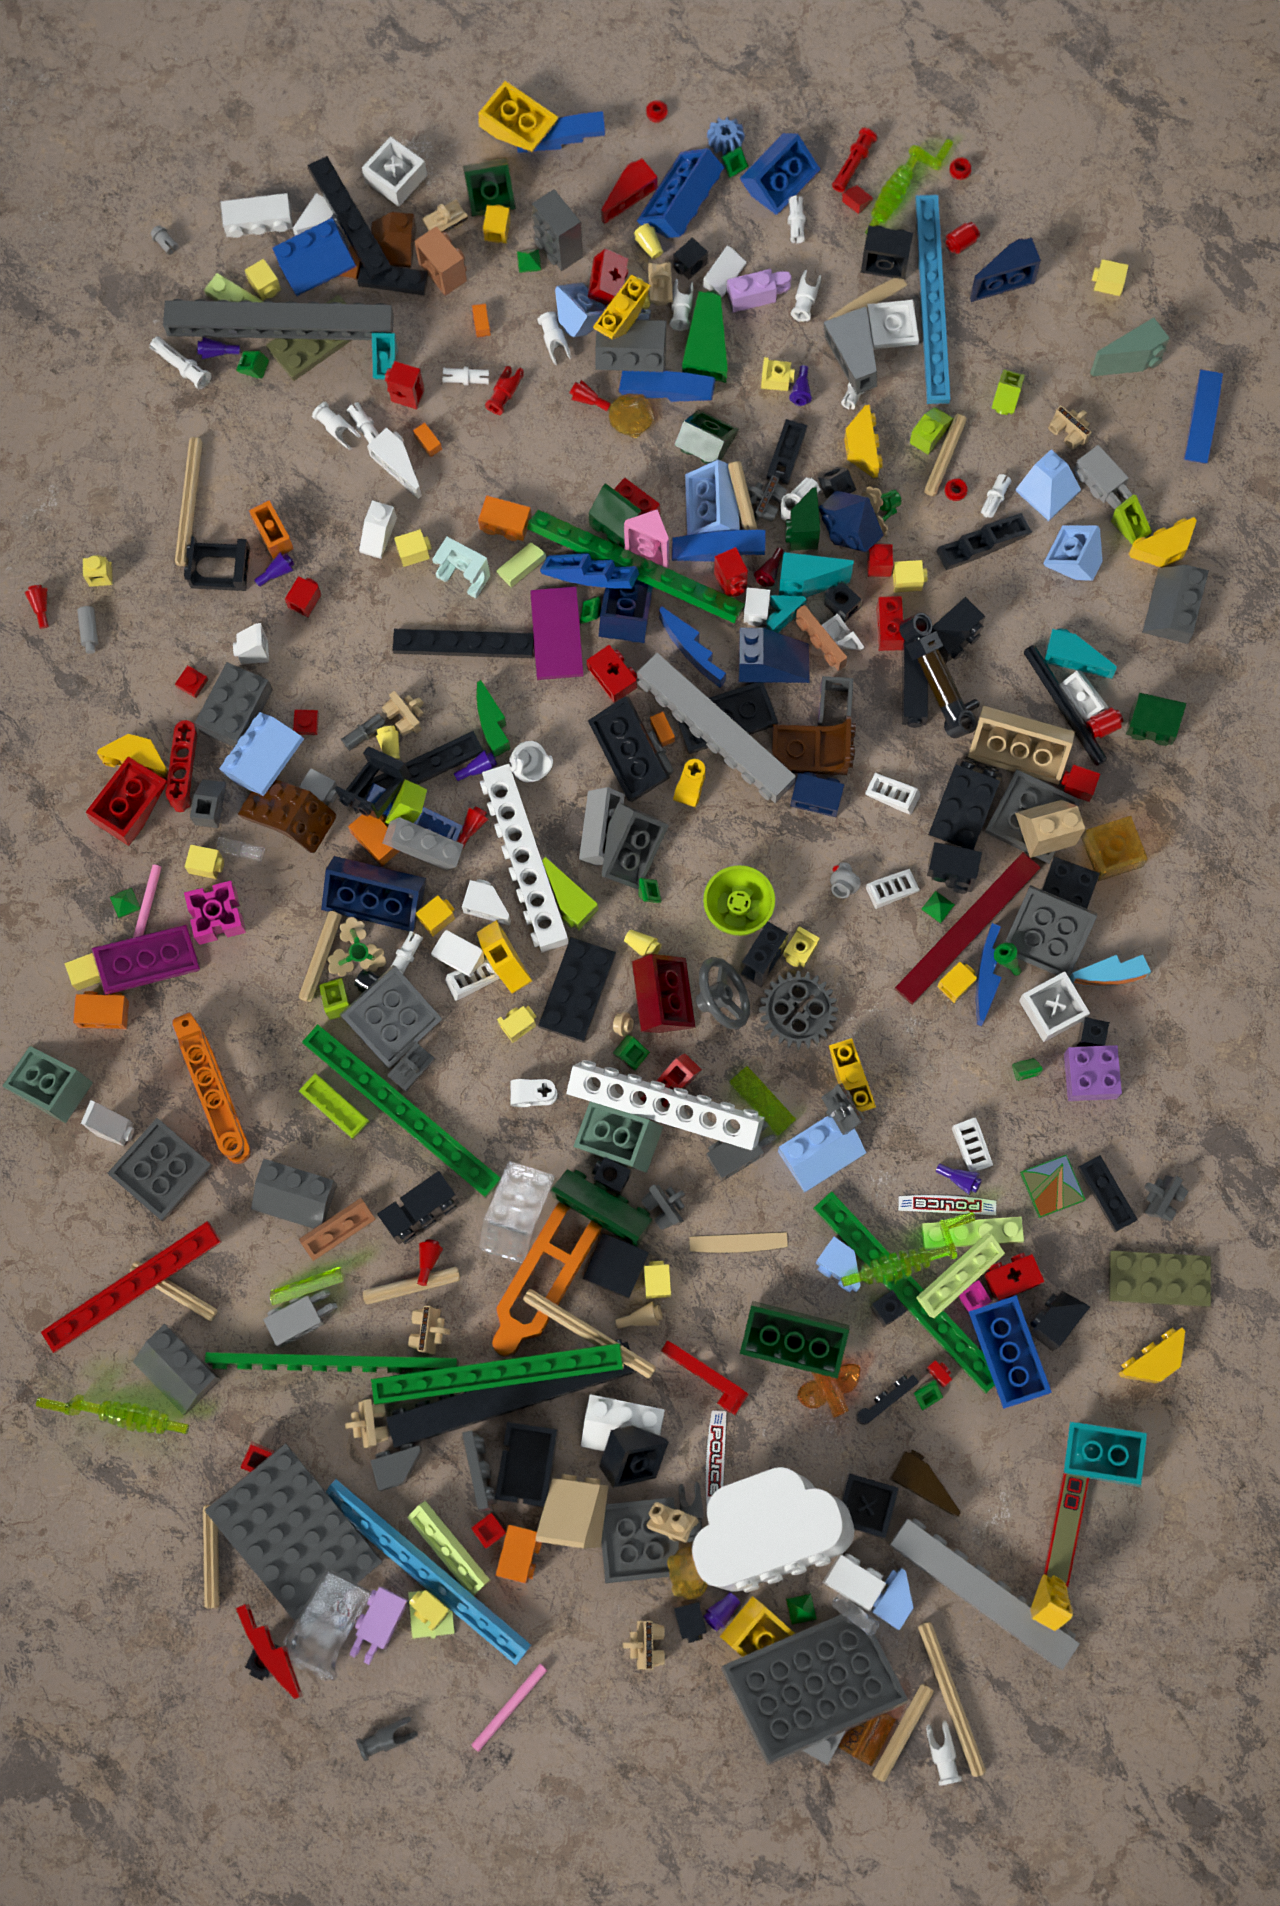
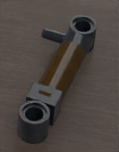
(925, 648)

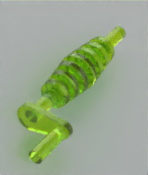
(897, 186)
(914, 1259)
(123, 1414)

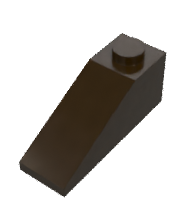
(920, 1479)

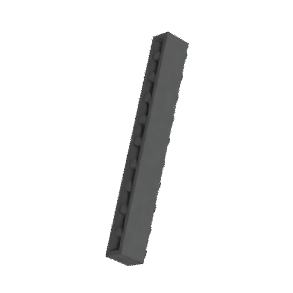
(276, 320)

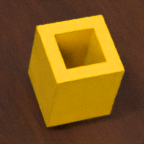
(496, 224)
(436, 915)
(957, 981)

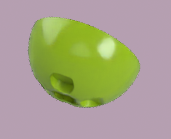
(733, 889)

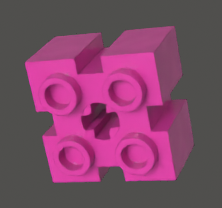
(202, 906)

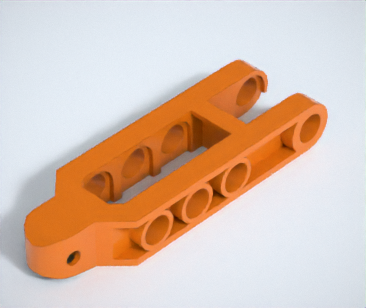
(223, 1116)
(512, 1332)

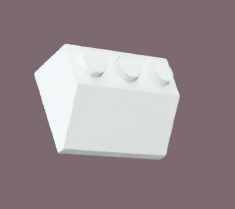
(608, 1414)

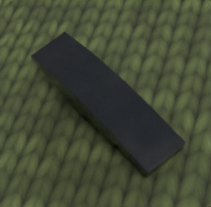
(984, 541)

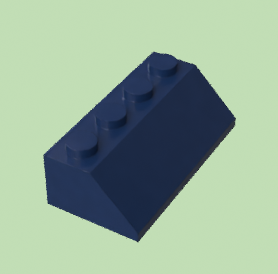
(372, 893)

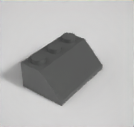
(638, 350)
(1175, 602)
(292, 1194)
(175, 1369)

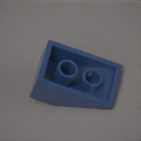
(1008, 271)
(626, 612)
(772, 657)

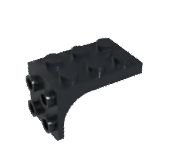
(965, 803)

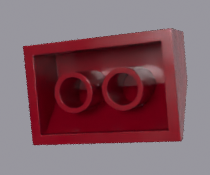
(663, 993)

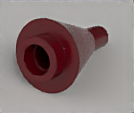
(768, 571)

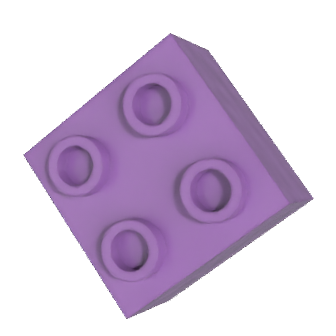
(1092, 1073)

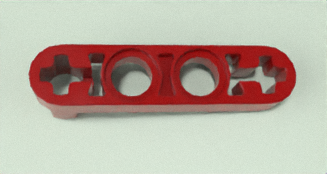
(180, 797)
(732, 1396)

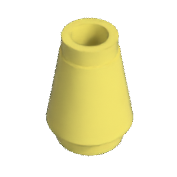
(648, 240)
(389, 741)
(642, 943)

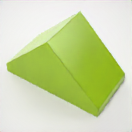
(1131, 520)
(408, 803)
(334, 998)

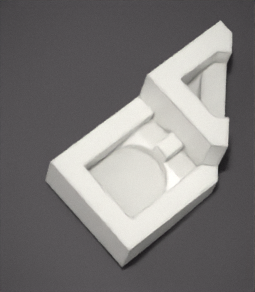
(841, 634)

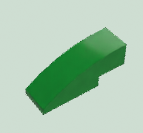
(491, 721)

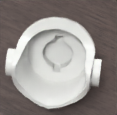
(530, 762)

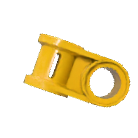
(690, 787)

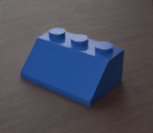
(780, 172)
(314, 256)

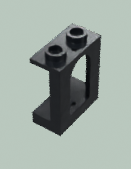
(198, 551)
(376, 762)
(764, 954)

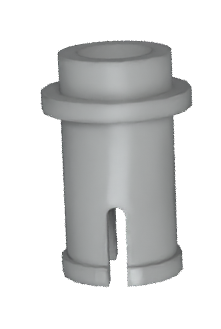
(160, 235)

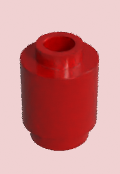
(962, 237)
(1105, 722)

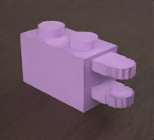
(756, 289)
(379, 1622)

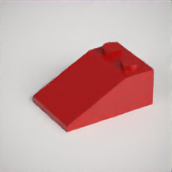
(126, 801)

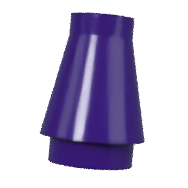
(721, 1612)

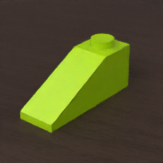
(572, 901)

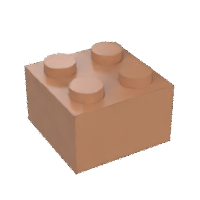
(441, 260)

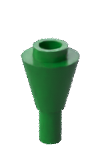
(1007, 956)

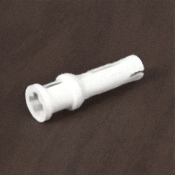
(187, 367)

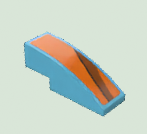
(1112, 972)

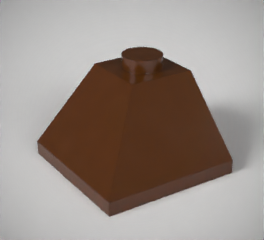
(396, 237)

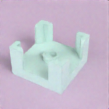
(455, 555)

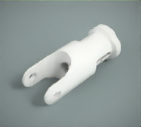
(805, 299)
(681, 307)
(553, 335)
(334, 423)
(944, 1756)

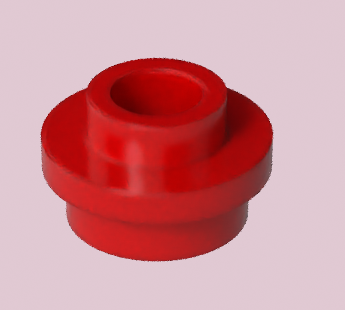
(656, 116)
(960, 163)
(958, 484)

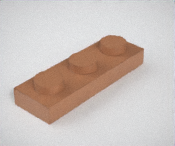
(820, 638)
(337, 1229)

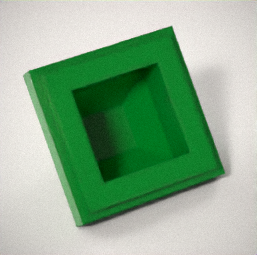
(735, 162)
(529, 261)
(590, 610)
(649, 890)
(125, 903)
(938, 907)
(928, 1394)
(801, 1609)

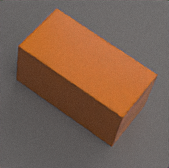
(481, 320)
(427, 439)
(662, 729)

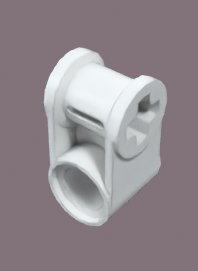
(529, 1092)

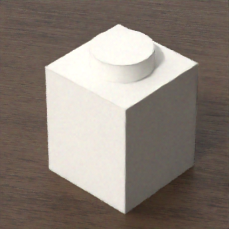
(756, 606)

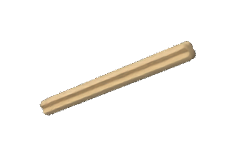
(188, 500)
(586, 1331)
(952, 1699)

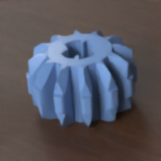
(725, 135)

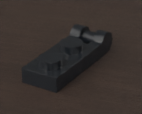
(787, 450)
(885, 1400)

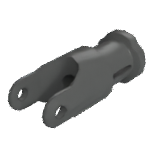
(695, 1509)
(384, 1739)

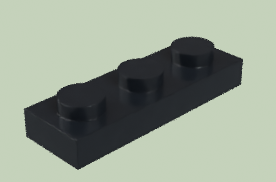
(397, 280)
(1107, 1193)

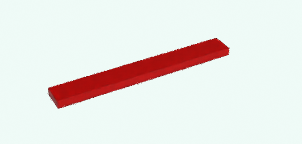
(131, 1287)

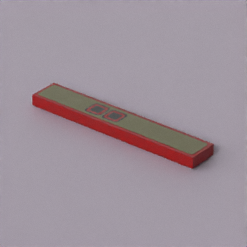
(1066, 1527)

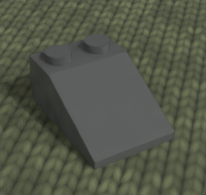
(631, 845)

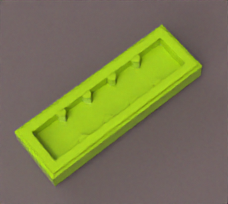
(334, 1106)

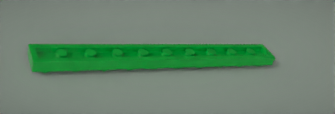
(649, 571)
(401, 1111)
(941, 1327)
(320, 1362)
(497, 1373)

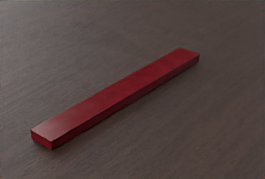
(967, 928)

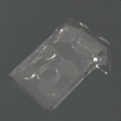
(515, 1211)
(325, 1624)

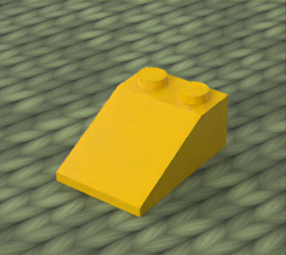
(516, 118)
(754, 1629)

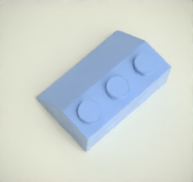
(711, 499)
(261, 754)
(820, 1152)

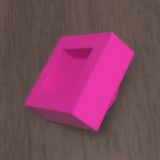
(974, 1297)

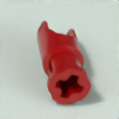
(504, 390)

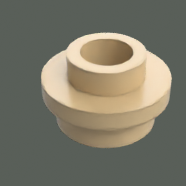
(623, 1024)

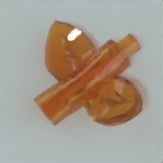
(824, 1388)

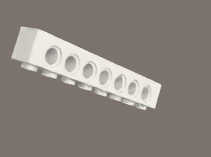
(502, 779)
(581, 1086)

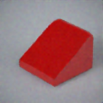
(856, 199)

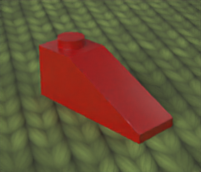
(632, 186)
(677, 1075)

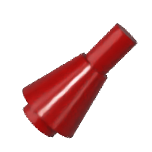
(583, 393)
(38, 600)
(473, 822)
(428, 1255)

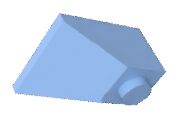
(576, 310)
(1049, 485)
(1076, 552)

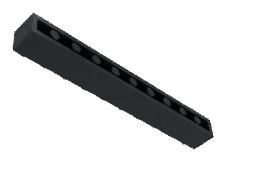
(484, 1404)

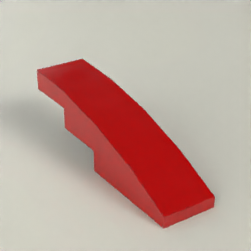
(275, 1660)

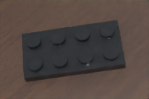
(745, 705)
(628, 749)
(577, 989)

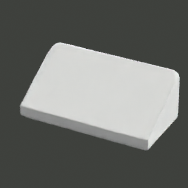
(726, 267)
(1083, 695)
(458, 953)

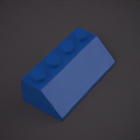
(682, 192)
(1010, 1352)

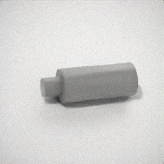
(87, 628)

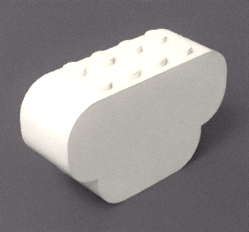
(769, 1529)

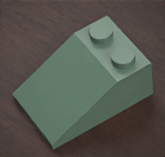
(1133, 351)
(48, 1084)
(618, 1136)

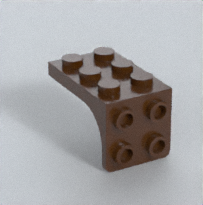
(815, 748)
(290, 812)

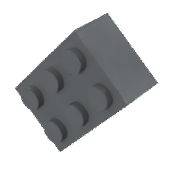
(557, 230)
(233, 704)

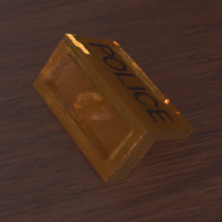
(867, 1738)

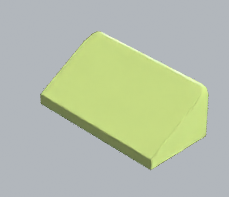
(521, 564)

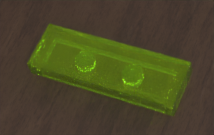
(762, 1100)
(306, 1285)

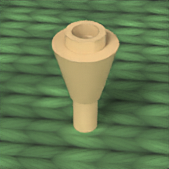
(646, 1316)

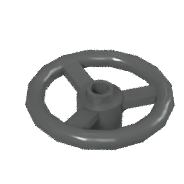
(720, 994)

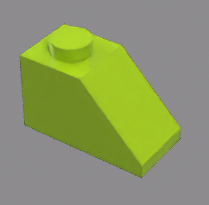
(1007, 392)
(930, 430)

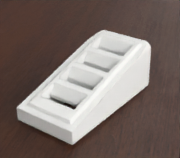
(890, 800)
(880, 902)
(475, 985)
(972, 1123)

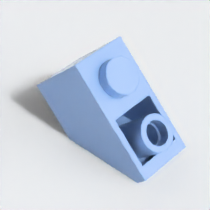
(838, 1261)
(896, 1601)

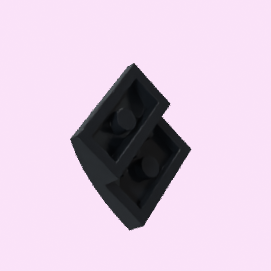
(615, 1265)

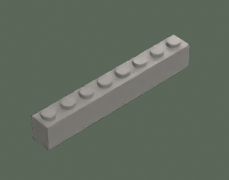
(715, 728)
(982, 1593)

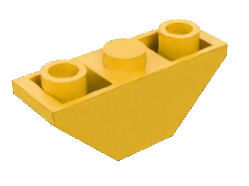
(623, 309)
(862, 442)
(1165, 545)
(138, 749)
(503, 957)
(851, 1074)
(1157, 1360)
(1051, 1603)

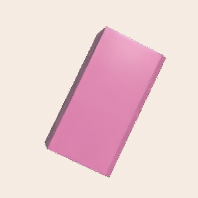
(647, 537)

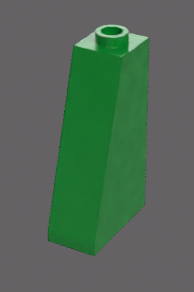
(706, 340)

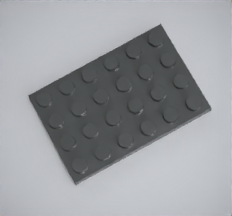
(290, 1530)
(813, 1686)

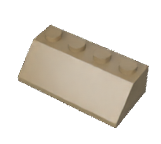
(1021, 744)

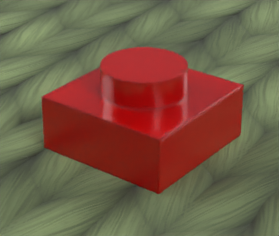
(191, 681)
(306, 722)
(940, 1373)
(488, 1530)

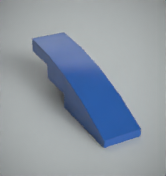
(571, 130)
(668, 384)
(1203, 416)
(708, 545)
(584, 571)
(687, 641)
(427, 819)
(986, 981)

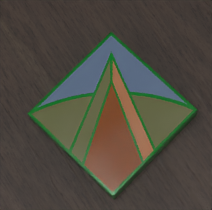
(1052, 1186)

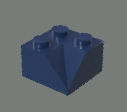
(851, 521)

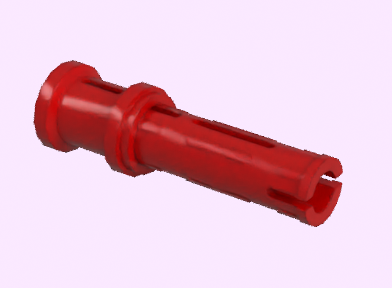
(858, 152)

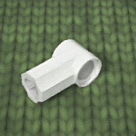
(796, 495)

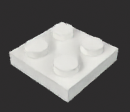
(892, 324)

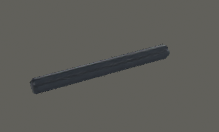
(1065, 705)

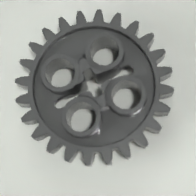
(814, 1024)

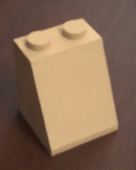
(1050, 827)
(574, 1512)

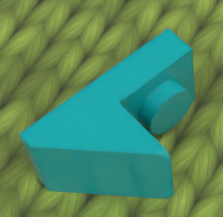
(383, 353)
(787, 611)

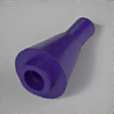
(211, 348)
(801, 392)
(279, 566)
(483, 762)
(965, 1180)

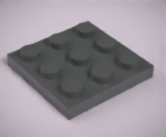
(1022, 794)
(1050, 931)
(391, 1016)
(159, 1169)
(479, 1471)
(630, 1547)

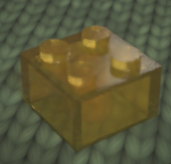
(1114, 848)

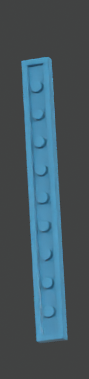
(932, 299)
(429, 1574)

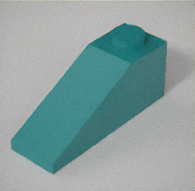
(1072, 652)

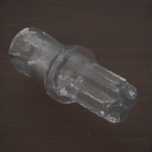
(240, 849)
(855, 1614)

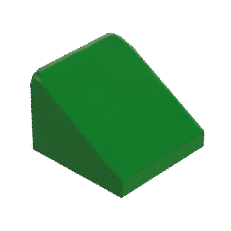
(253, 364)
(631, 1052)
(1026, 1069)

